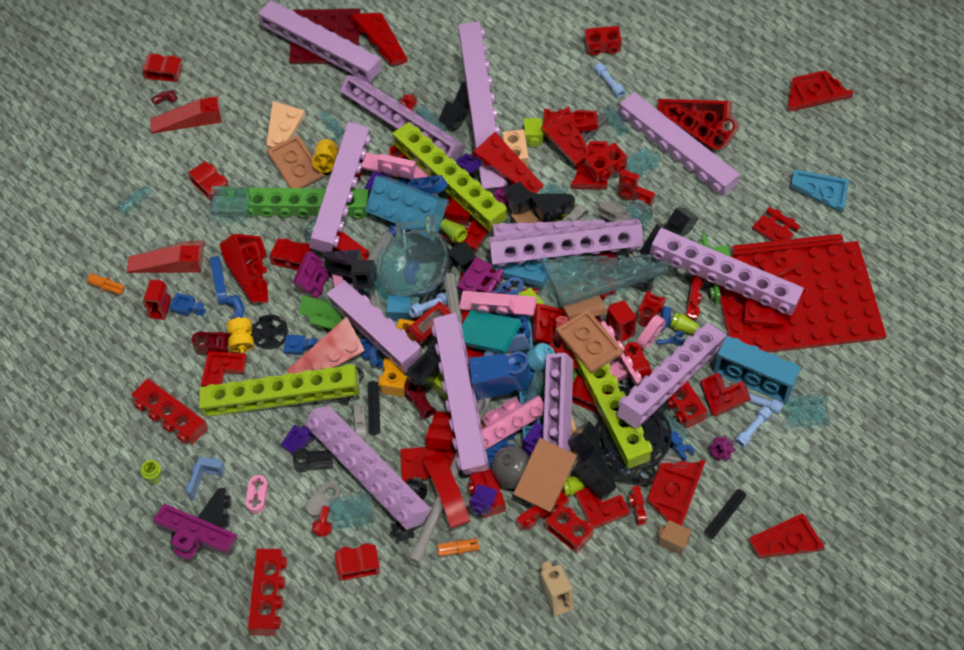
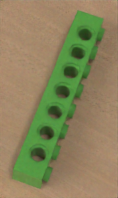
(300, 202)

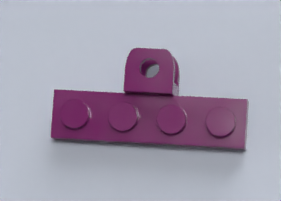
(192, 531)

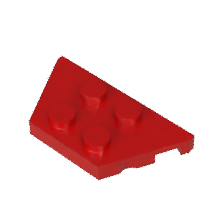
(815, 90)
(674, 489)

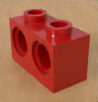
(602, 40)
(605, 163)
(622, 320)
(689, 403)
(565, 531)

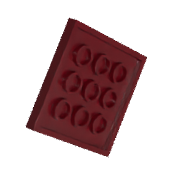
(332, 20)

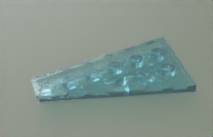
(595, 275)

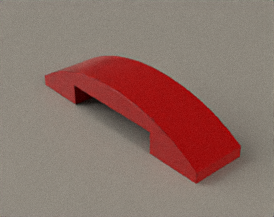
(447, 489)

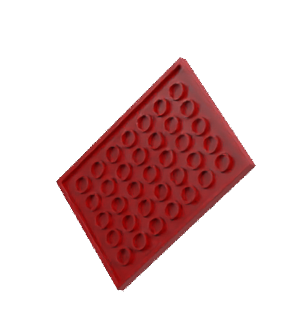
(832, 310)

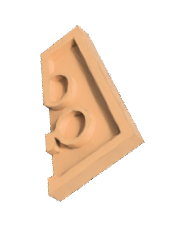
(283, 123)

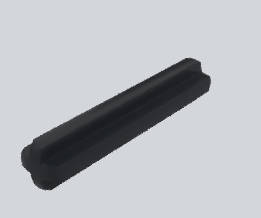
(373, 408)
(725, 514)

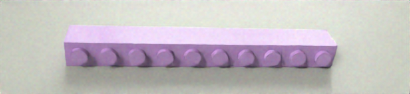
(479, 96)

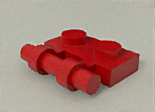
(773, 231)

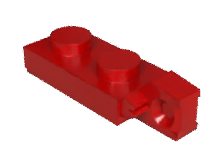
(694, 297)
(528, 518)

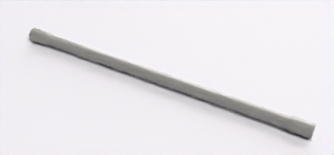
(421, 545)

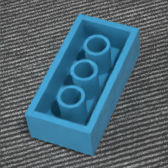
(403, 202)
(757, 369)

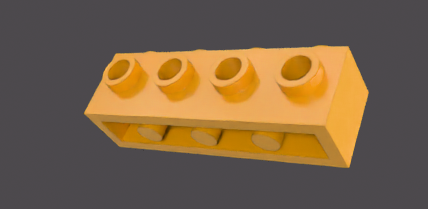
(394, 379)

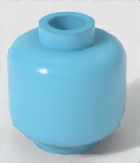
(537, 356)

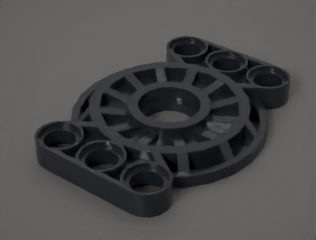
(653, 432)

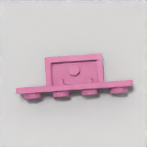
(392, 166)
(498, 303)
(622, 366)
(510, 418)

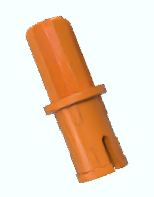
(105, 284)
(458, 547)

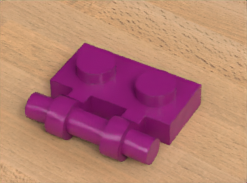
(307, 274)
(476, 275)

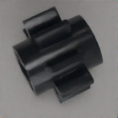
(418, 486)
(404, 535)

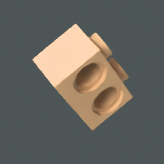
(517, 142)

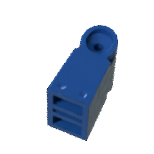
(500, 374)

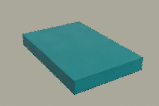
(489, 331)

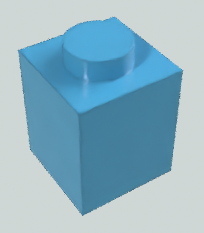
(398, 308)

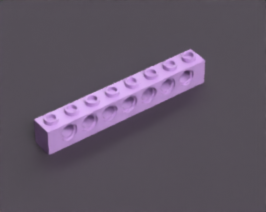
(398, 114)
(575, 234)
(734, 271)
(671, 375)
(367, 467)

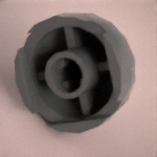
(509, 466)

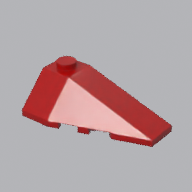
(709, 110)
(192, 114)
(175, 258)
(244, 258)

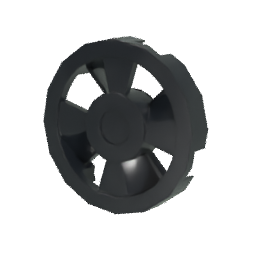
(269, 332)

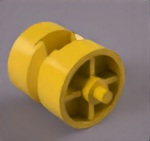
(325, 155)
(239, 332)

